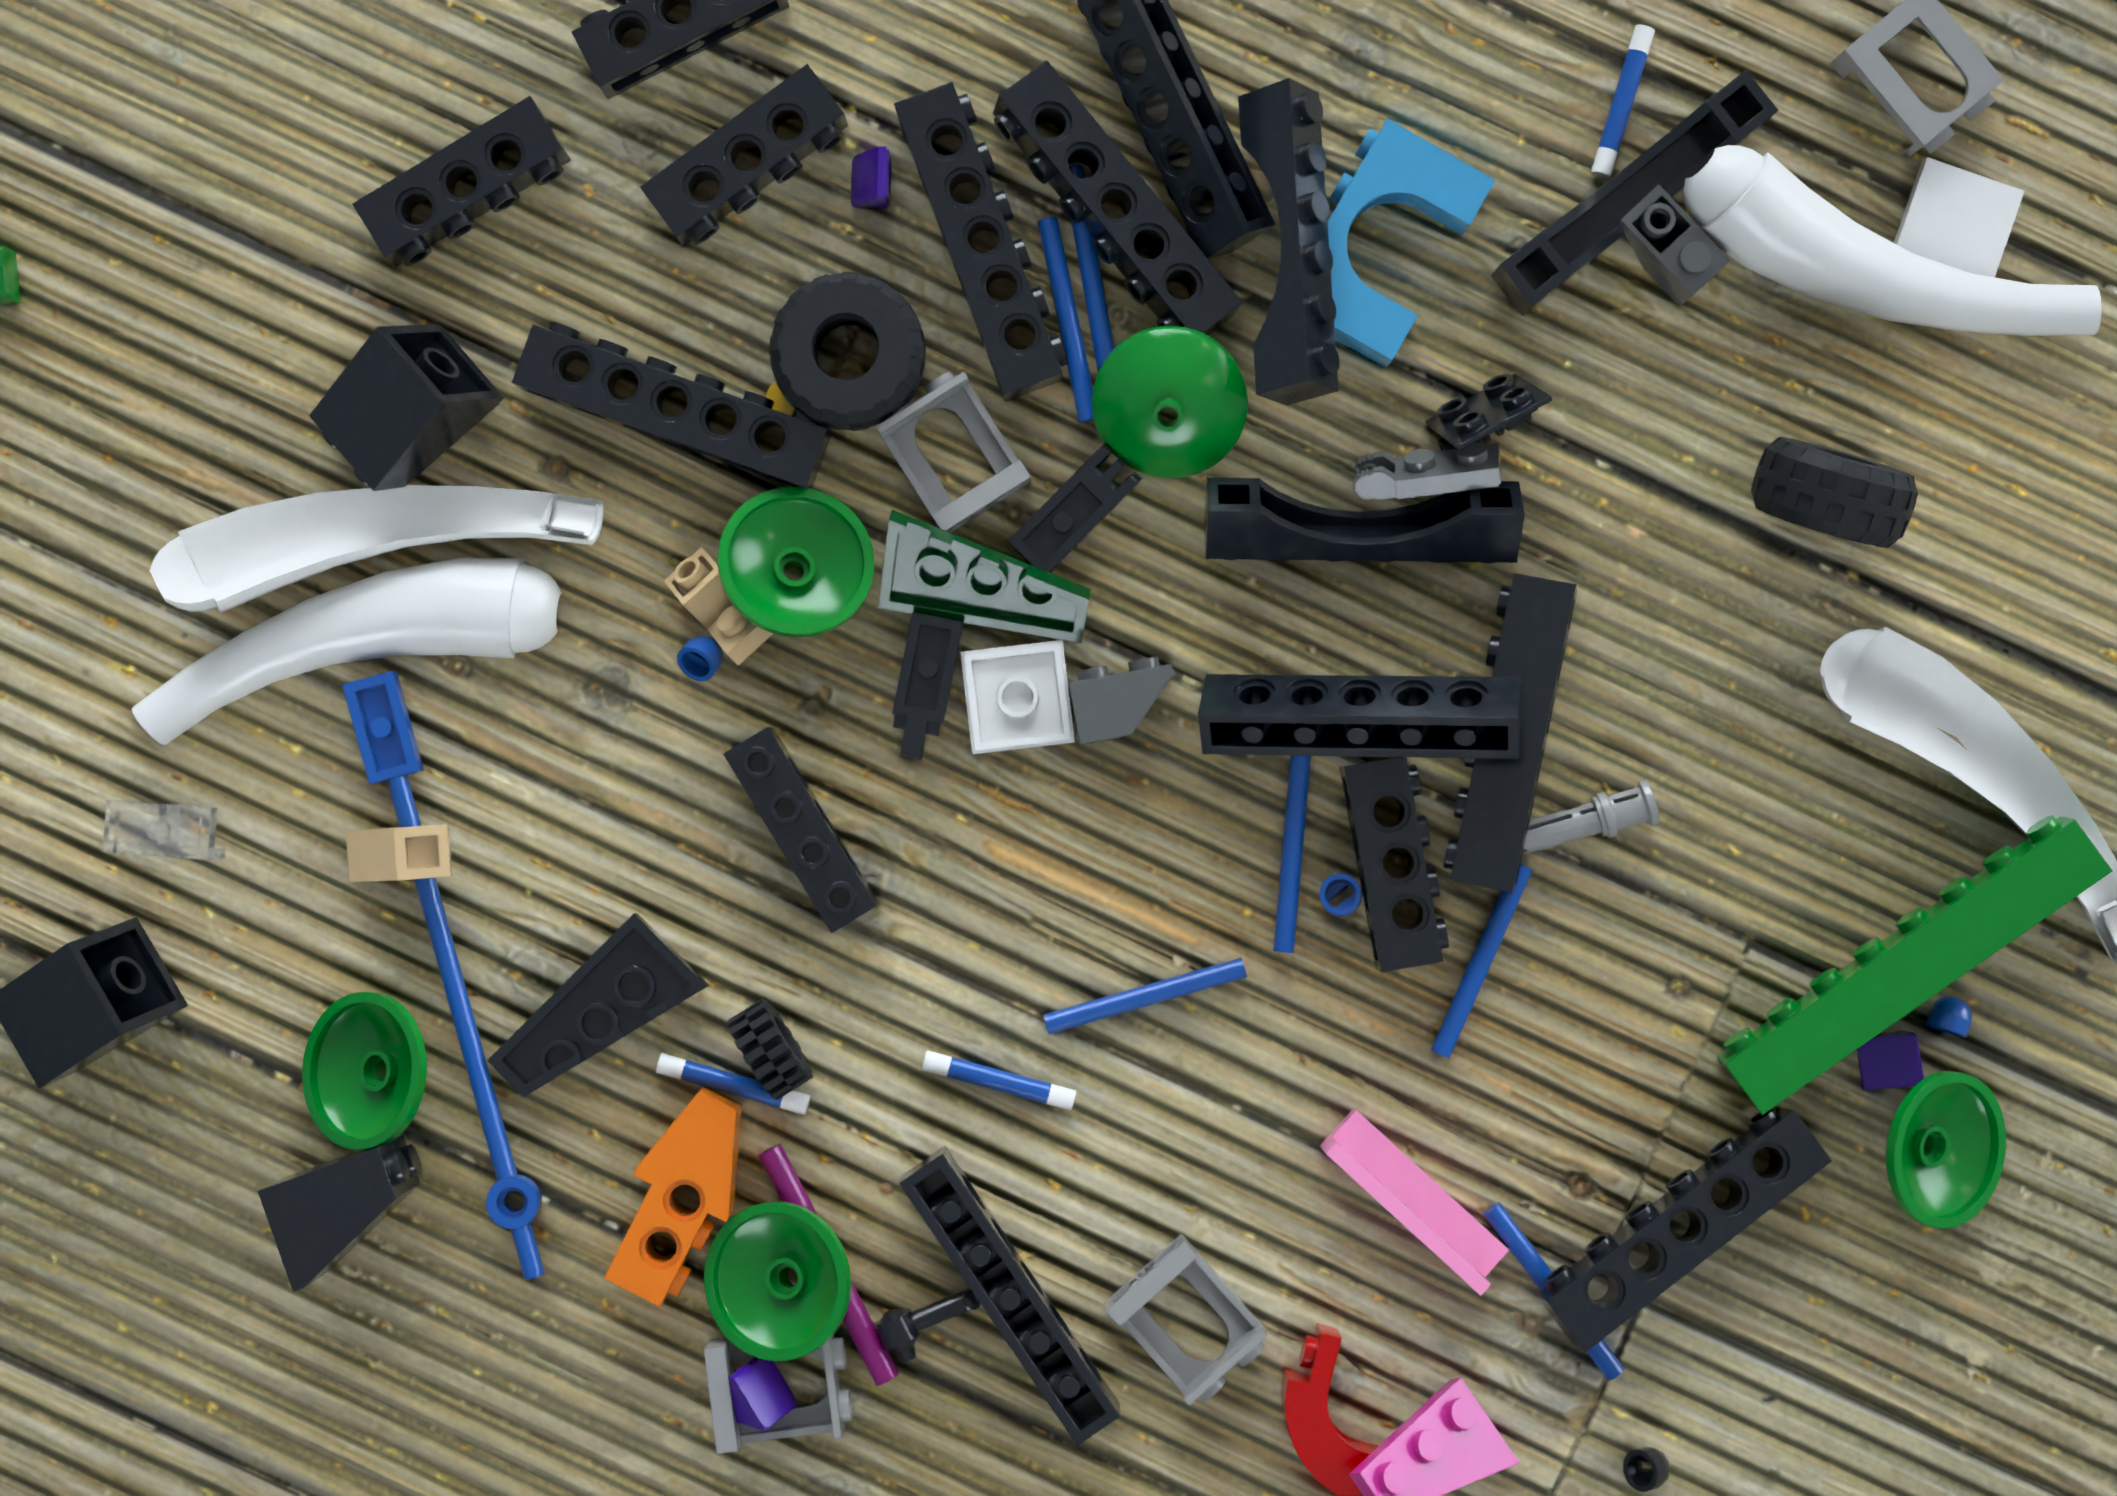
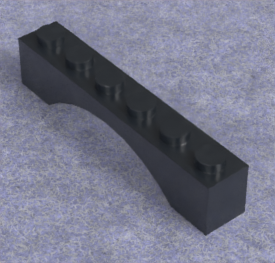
(1594, 223)
(1297, 341)
(1259, 523)

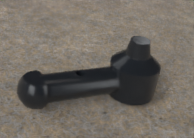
(901, 1328)

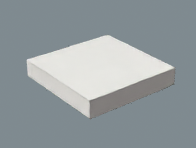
(1958, 218)
(1017, 697)

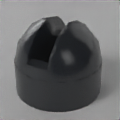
(1645, 1478)

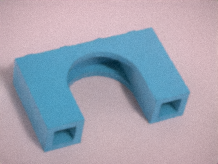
(1403, 171)

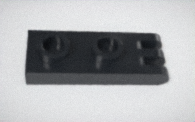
(1073, 511)

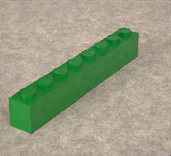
(1913, 962)

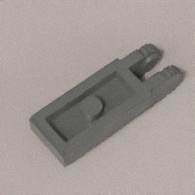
(1427, 472)

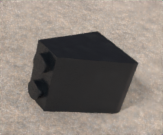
(403, 403)
(87, 1001)
(334, 1205)

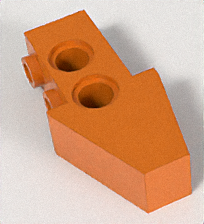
(696, 1152)

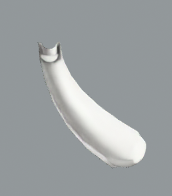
(1803, 242)
(300, 536)
(415, 610)
(1909, 691)

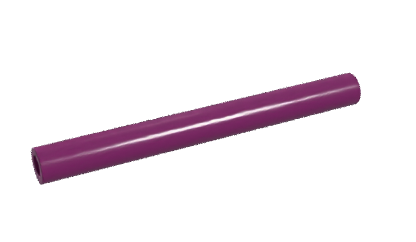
(856, 1318)

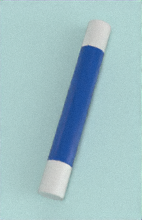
(1622, 101)
(999, 1080)
(729, 1083)

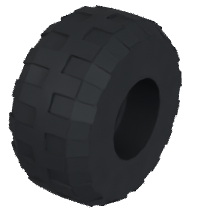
(837, 302)
(1834, 492)

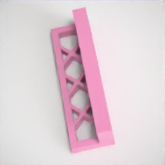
(1414, 1199)

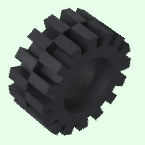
(770, 1049)

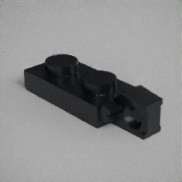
(925, 680)

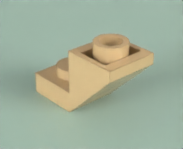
(701, 593)
(399, 853)

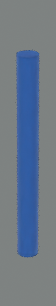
(1092, 287)
(1067, 317)
(1292, 854)
(1479, 966)
(1145, 995)
(1538, 1271)

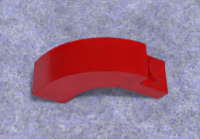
(1304, 1397)

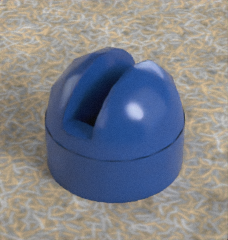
(700, 658)
(1333, 887)
(1950, 1016)

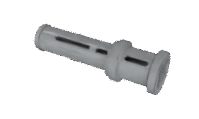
(1602, 816)

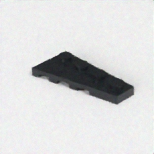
(607, 998)

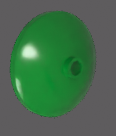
(1177, 371)
(799, 532)
(364, 1070)
(1945, 1149)
(751, 1287)

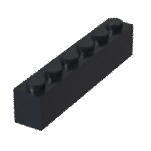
(1503, 791)

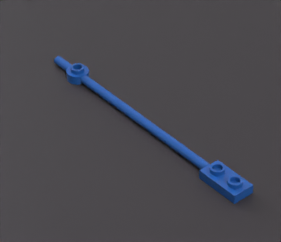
(389, 756)

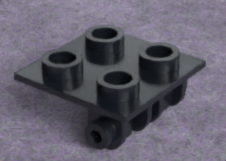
(1502, 402)

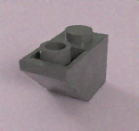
(1671, 246)
(1115, 704)

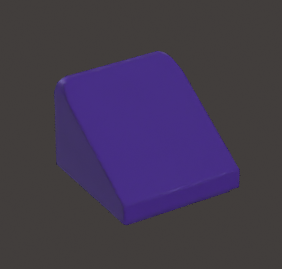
(871, 179)
(1890, 1061)
(760, 1394)

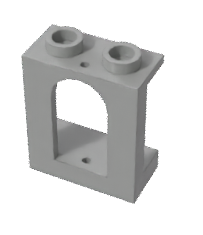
(1917, 121)
(960, 398)
(1190, 1375)
(816, 1418)

